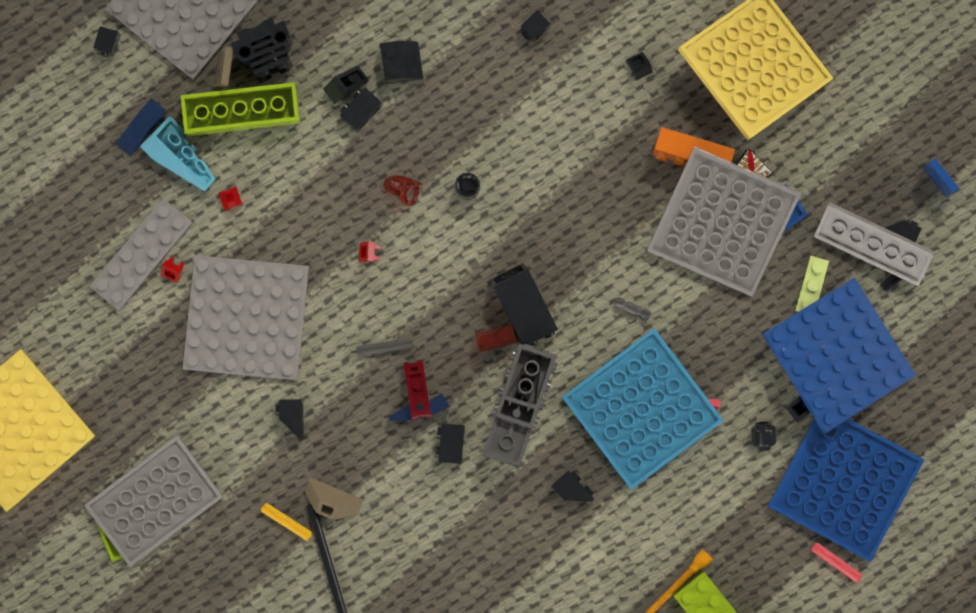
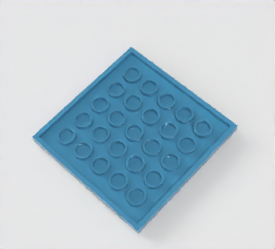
(642, 408)

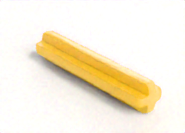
(286, 521)

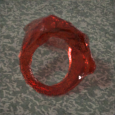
(400, 186)

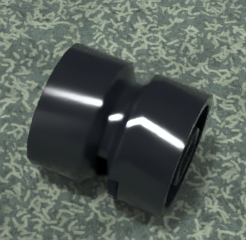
(467, 186)

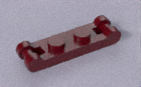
(417, 389)

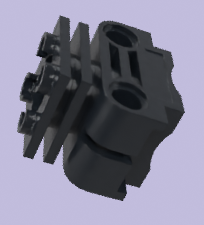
(266, 53)

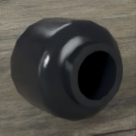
(763, 435)

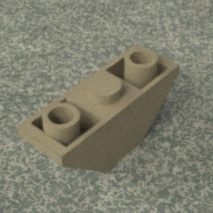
(332, 501)

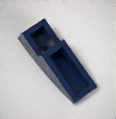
(141, 126)
(437, 405)

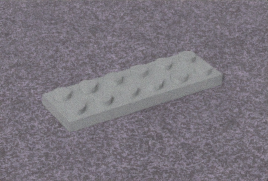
(874, 244)
(141, 254)

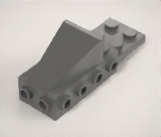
(519, 404)

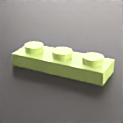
(812, 282)

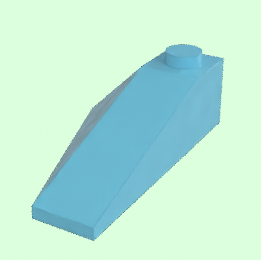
(172, 151)

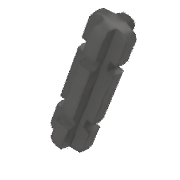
(632, 309)

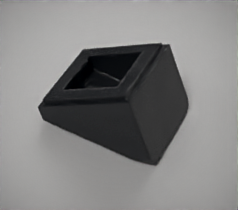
(639, 66)

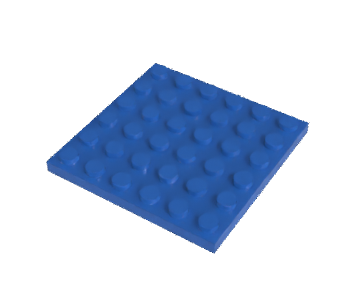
(838, 355)
(846, 485)

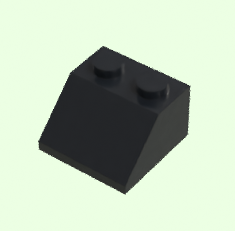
(401, 61)

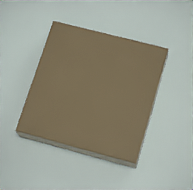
(223, 67)

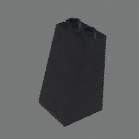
(524, 305)

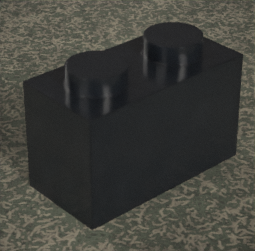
(360, 109)
(451, 443)

